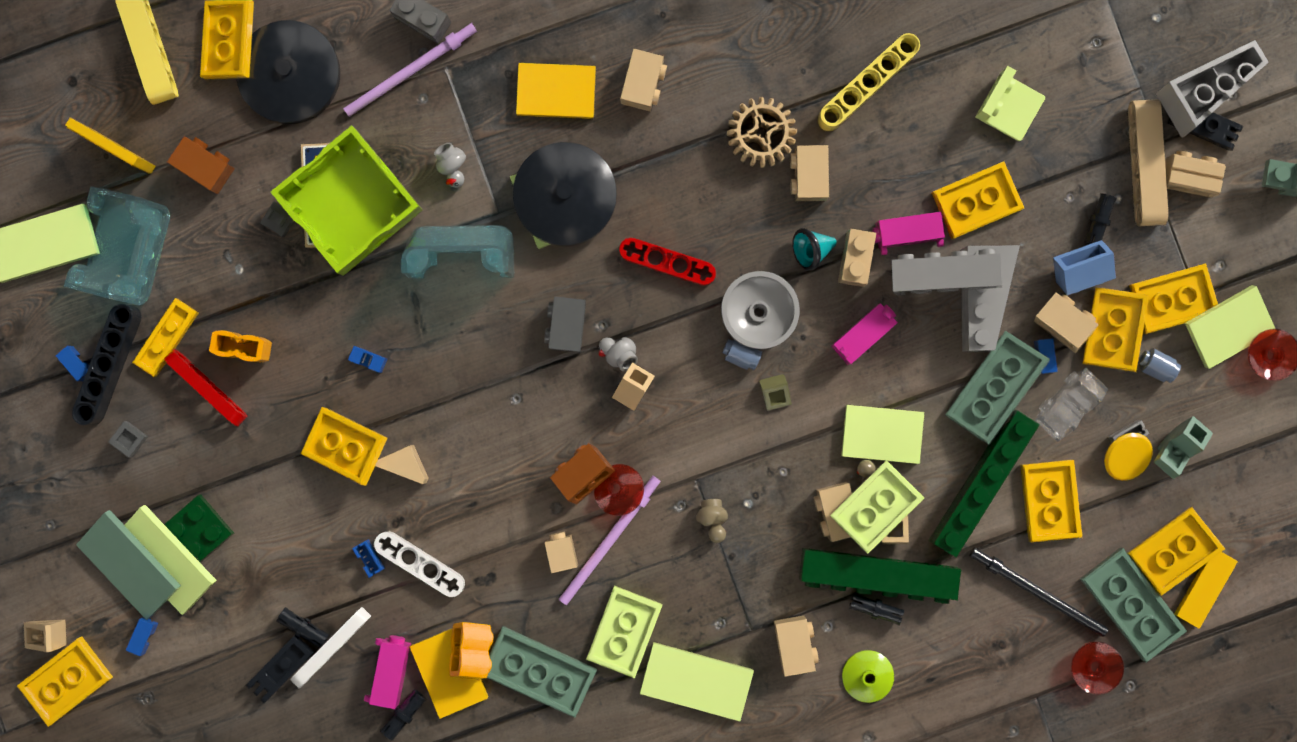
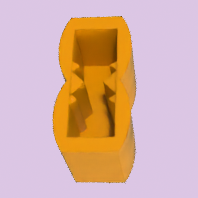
(240, 346)
(470, 650)

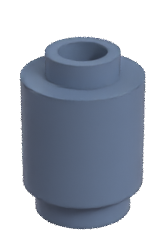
(741, 355)
(1159, 365)

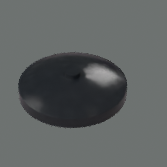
(290, 72)
(564, 194)

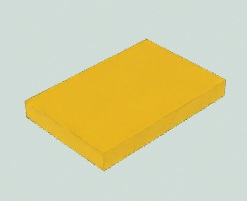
(226, 39)
(556, 90)
(110, 146)
(978, 200)
(1176, 297)
(1120, 329)
(344, 446)
(1051, 501)
(1176, 551)
(65, 681)
(446, 692)

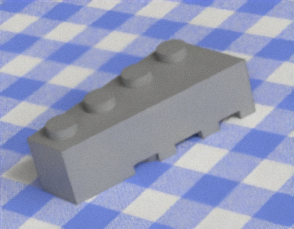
(1204, 89)
(947, 272)
(985, 307)

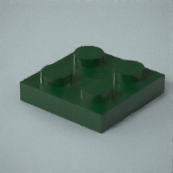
(199, 528)

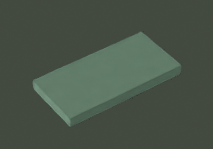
(997, 387)
(128, 565)
(1133, 605)
(540, 672)

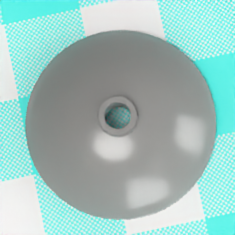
(763, 292)

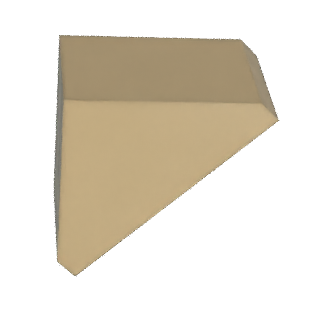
(405, 463)
(45, 635)

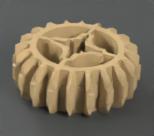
(751, 135)

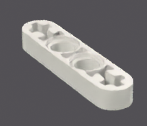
(417, 567)
(330, 647)

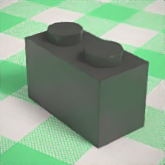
(421, 18)
(566, 324)

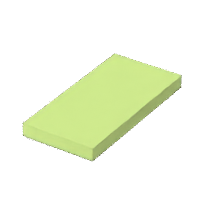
(46, 242)
(173, 557)
(696, 681)

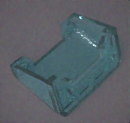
(493, 242)
(129, 245)

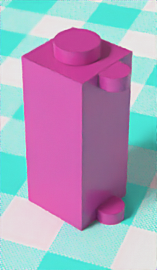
(909, 231)
(865, 333)
(389, 672)

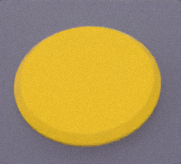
(1128, 456)

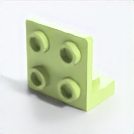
(1010, 105)

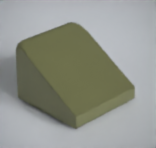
(775, 392)

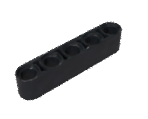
(96, 371)

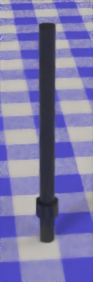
(996, 566)

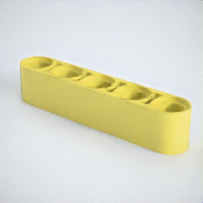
(147, 50)
(877, 74)

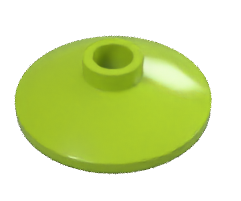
(866, 663)

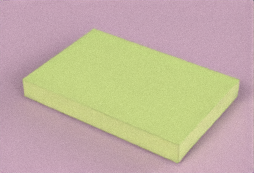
(1229, 326)
(882, 434)
(877, 507)
(624, 631)

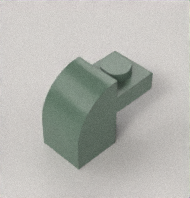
(1281, 176)
(1180, 445)

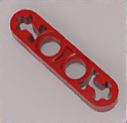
(669, 257)
(205, 387)

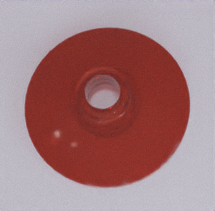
(1284, 354)
(629, 495)
(1109, 669)

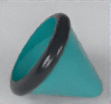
(811, 248)

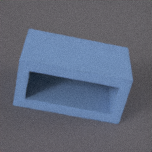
(1084, 267)

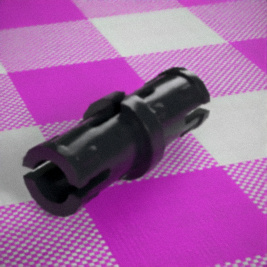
(1100, 219)
(876, 609)
(302, 627)
(403, 715)

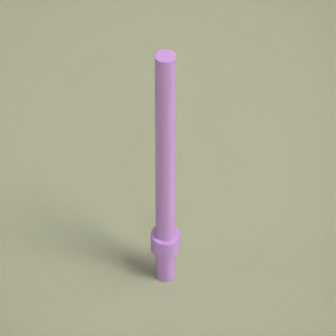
(452, 42)
(607, 544)

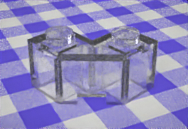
(1066, 408)

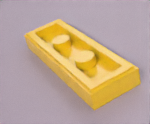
(165, 337)
(1205, 589)

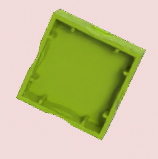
(346, 201)

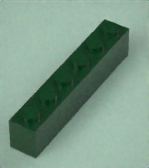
(983, 483)
(879, 574)

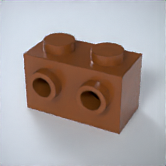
(201, 165)
(582, 473)

